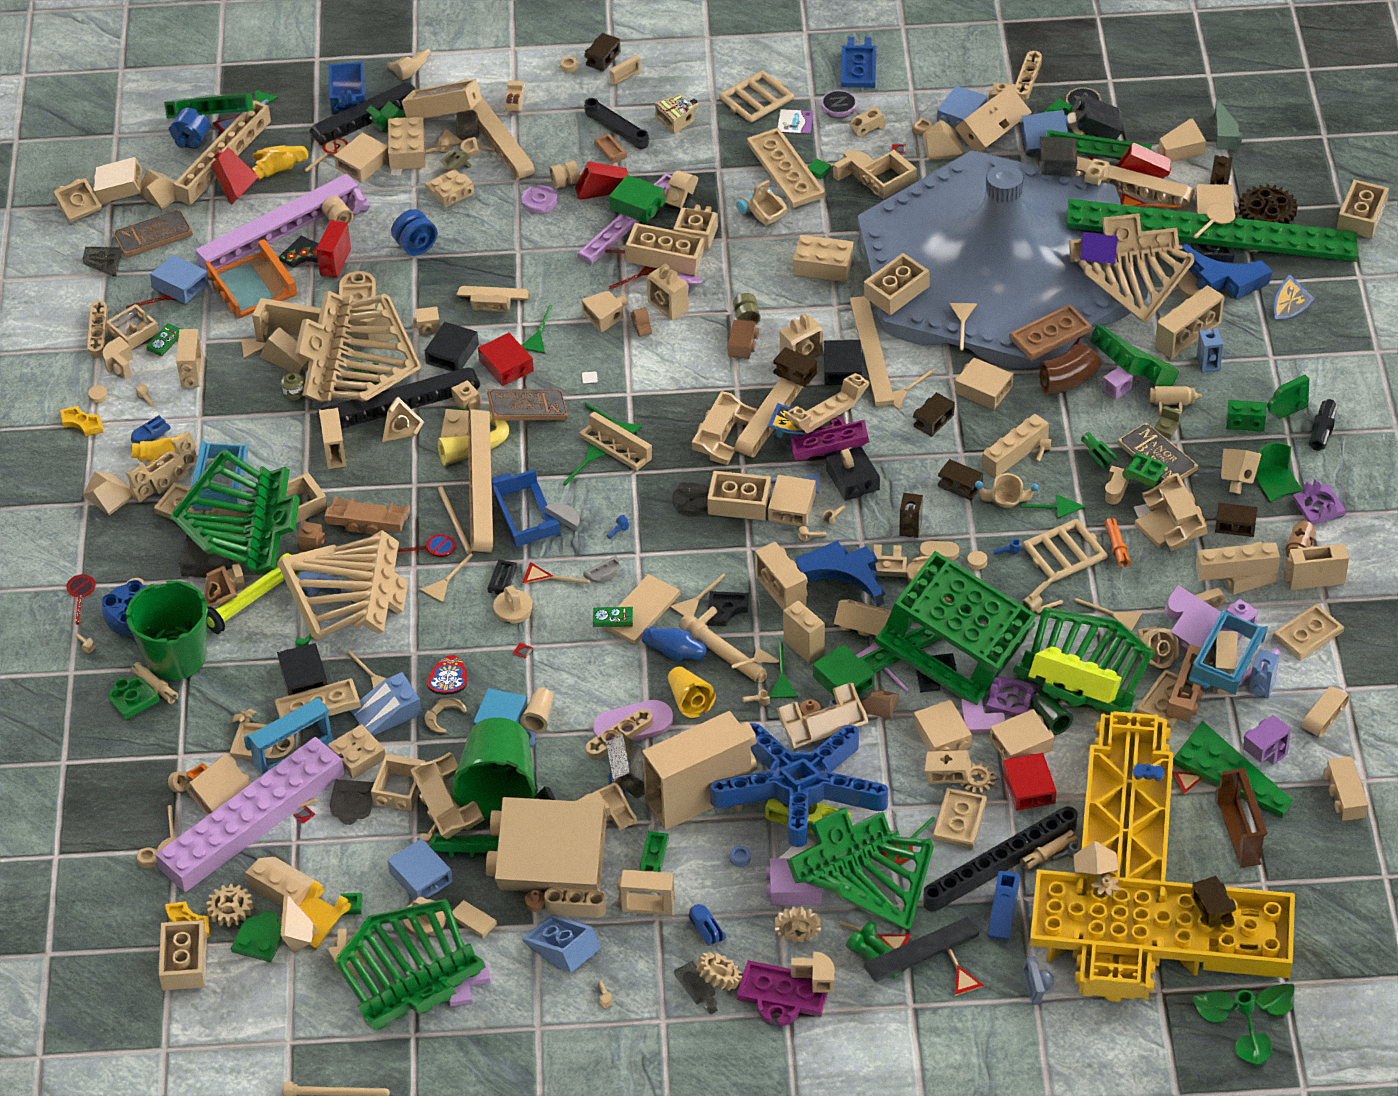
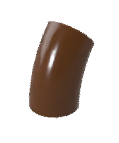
(1068, 370)

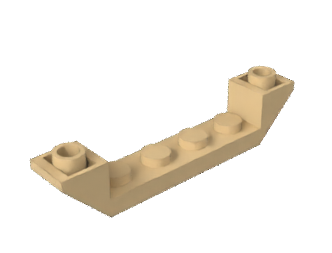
(851, 391)

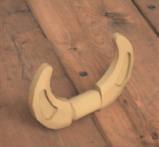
(430, 716)

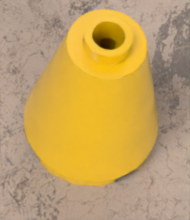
(691, 692)

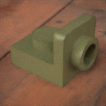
(455, 159)
(1168, 422)

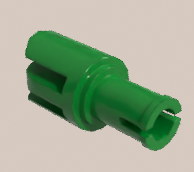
(1098, 449)

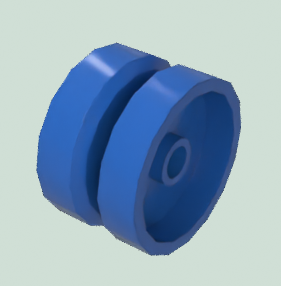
(414, 232)

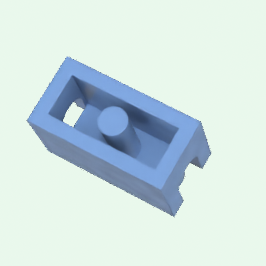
(1209, 346)
(1264, 679)

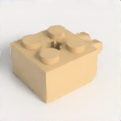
(698, 223)
(667, 292)
(803, 336)

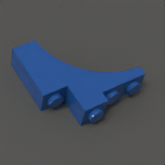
(1234, 278)
(837, 564)

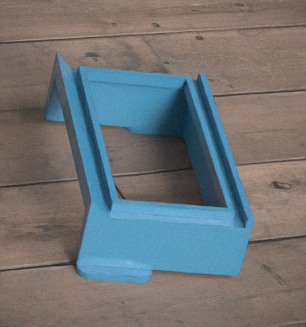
(210, 450)
(1207, 675)
(286, 727)

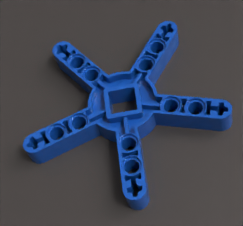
(816, 786)

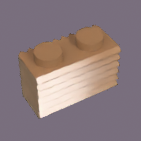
(742, 339)

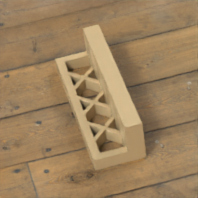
(620, 440)

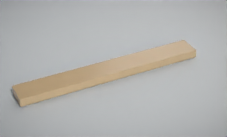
(872, 351)

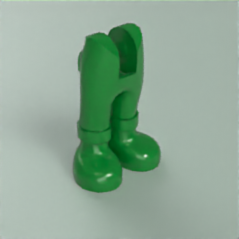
(868, 944)

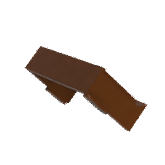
(1245, 843)

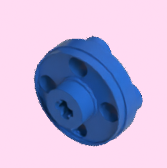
(115, 606)

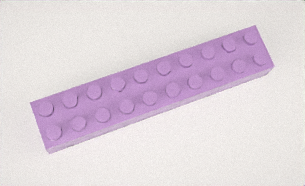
(249, 814)

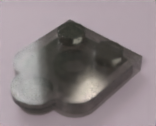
(351, 800)

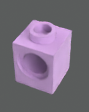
(1117, 383)

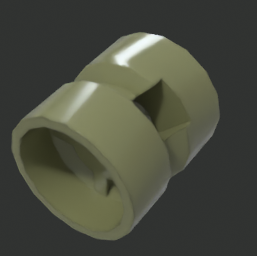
(746, 307)

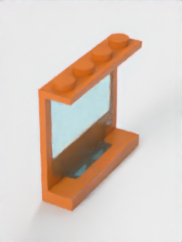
(251, 279)

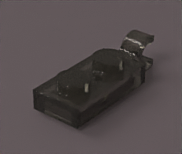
(696, 986)

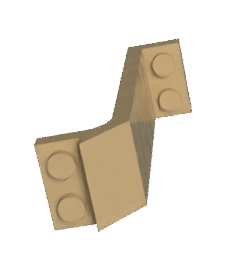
(288, 316)

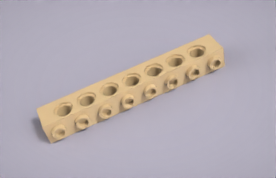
(236, 137)

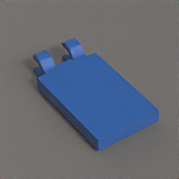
(858, 64)

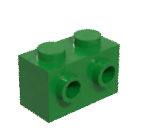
(1246, 415)

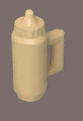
(1173, 396)

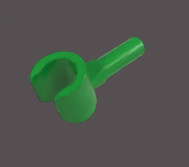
(301, 642)

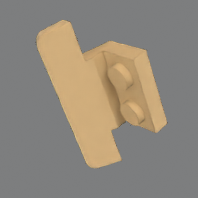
(492, 297)

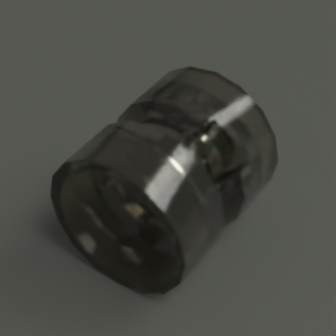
(467, 124)

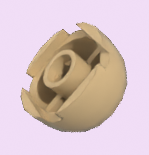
(1164, 644)

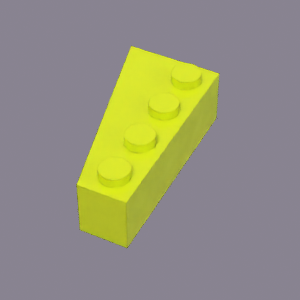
(1075, 674)

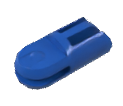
(150, 430)
(706, 924)

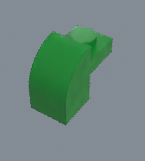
(380, 118)

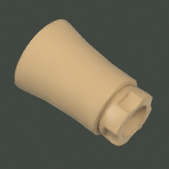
(537, 712)

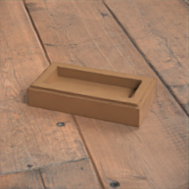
(610, 148)

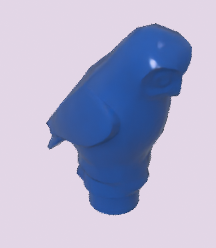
(674, 643)

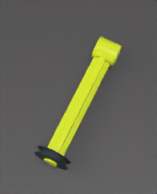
(218, 616)

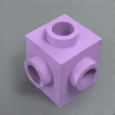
(1243, 610)

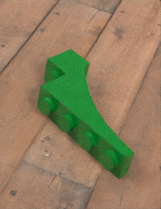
(211, 104)
(1133, 359)

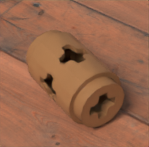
(1301, 536)

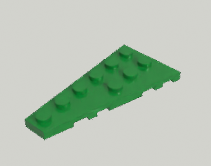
(1209, 754)

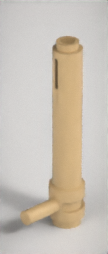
(701, 633)

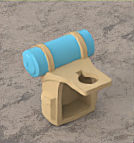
(763, 204)

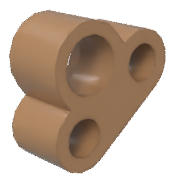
(641, 321)

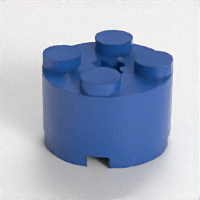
(189, 128)

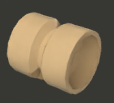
(564, 174)
(336, 210)

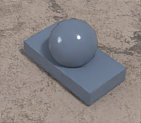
(1036, 980)

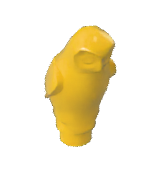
(277, 159)
(152, 450)

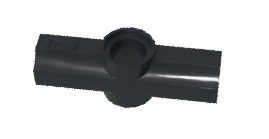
(1323, 425)

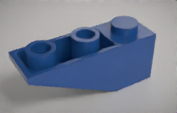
(1004, 905)

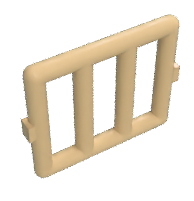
(762, 111)
(1061, 531)

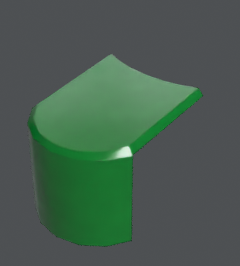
(1274, 471)

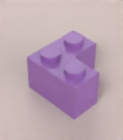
(1268, 740)

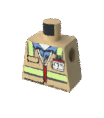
(676, 112)

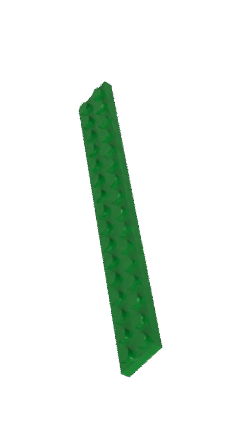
(1237, 234)

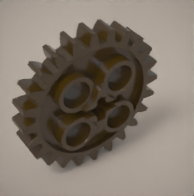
(1258, 200)

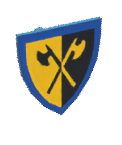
(1290, 299)
(781, 423)

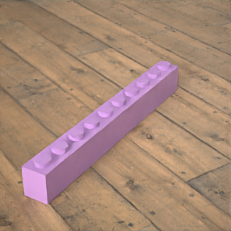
(273, 224)

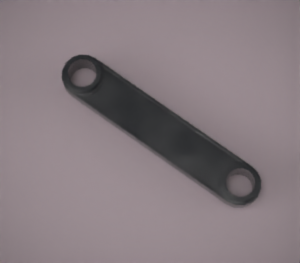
(616, 123)

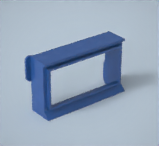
(508, 484)

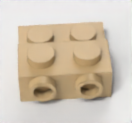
(450, 187)
(76, 200)

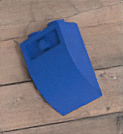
(346, 85)

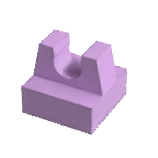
(357, 202)

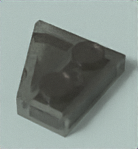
(103, 259)

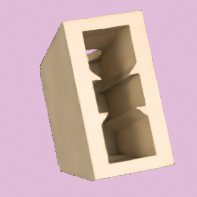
(604, 309)
(1239, 468)

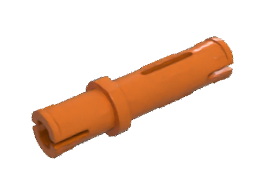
(1119, 548)

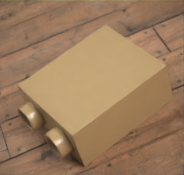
(685, 765)
(547, 844)

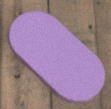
(661, 716)

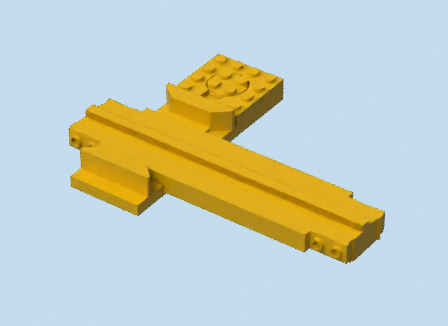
(1148, 919)

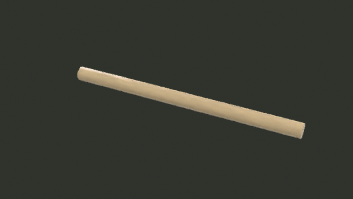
(454, 519)

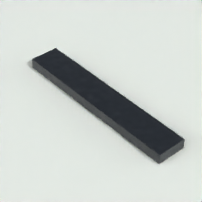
(921, 949)

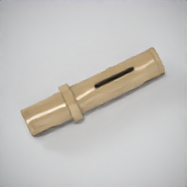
(155, 683)
(1042, 854)

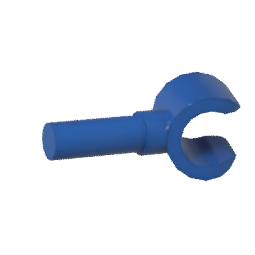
(622, 523)
(1014, 547)

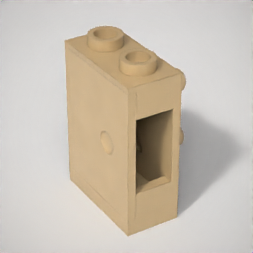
(1317, 566)

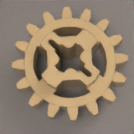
(229, 905)
(797, 925)
(719, 971)

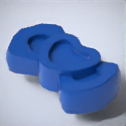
(1148, 772)

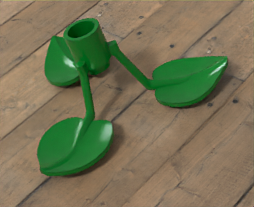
(1276, 999)

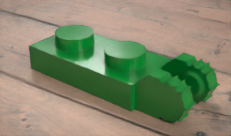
(654, 851)

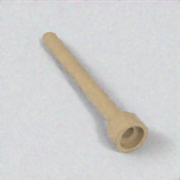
(292, 1089)

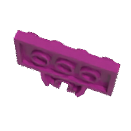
(829, 439)
(779, 993)

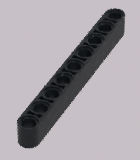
(412, 394)
(999, 858)

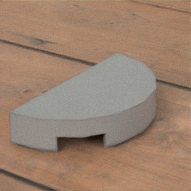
(564, 514)
(604, 571)

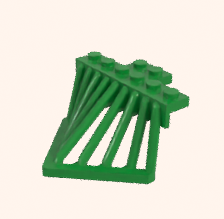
(267, 517)
(1124, 698)
(847, 848)
(420, 989)

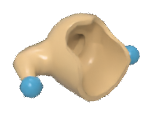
(1006, 491)

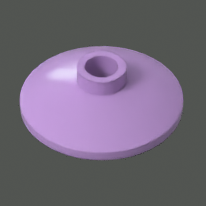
(690, 279)

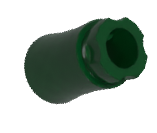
(1054, 716)

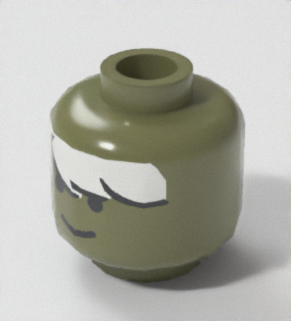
(292, 386)

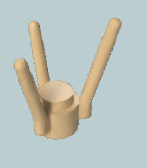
(1034, 600)

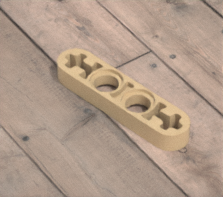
(1028, 75)
(97, 328)
(631, 721)

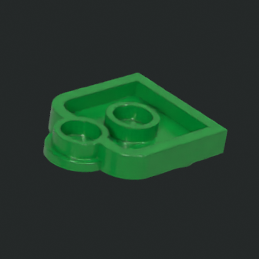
(1290, 397)
(132, 696)
(259, 937)

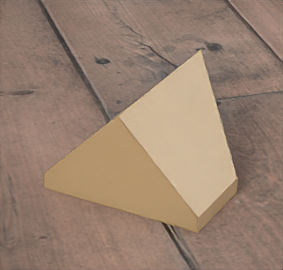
(401, 422)
(1095, 860)

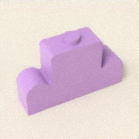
(1194, 618)

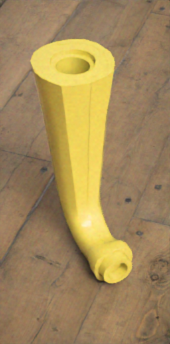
(456, 448)

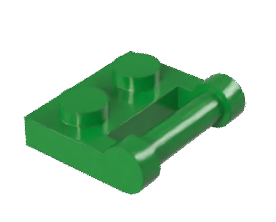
(1149, 473)

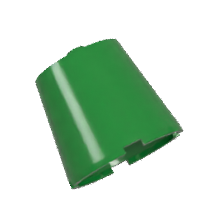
(170, 628)
(494, 766)

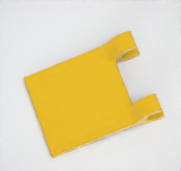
(321, 913)

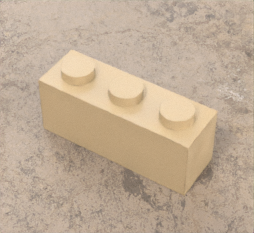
(1346, 788)

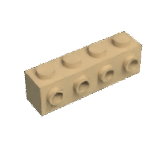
(1014, 445)
(1237, 561)

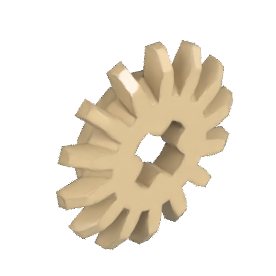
(985, 777)

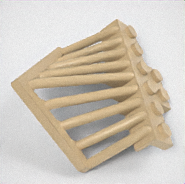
(1136, 243)
(324, 342)
(374, 583)

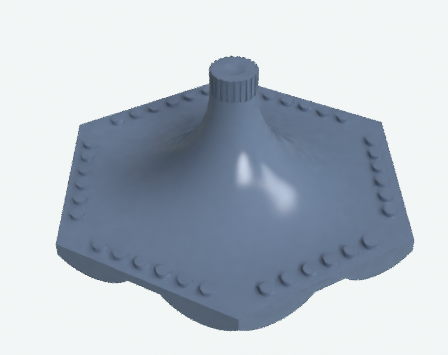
(991, 239)

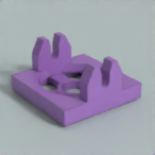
(1323, 514)
(1002, 682)

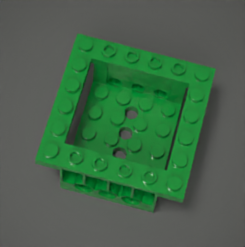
(988, 644)

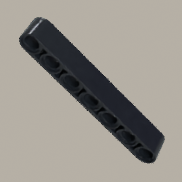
(358, 116)

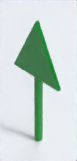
(1063, 505)

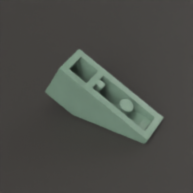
(1226, 129)

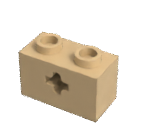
(947, 767)

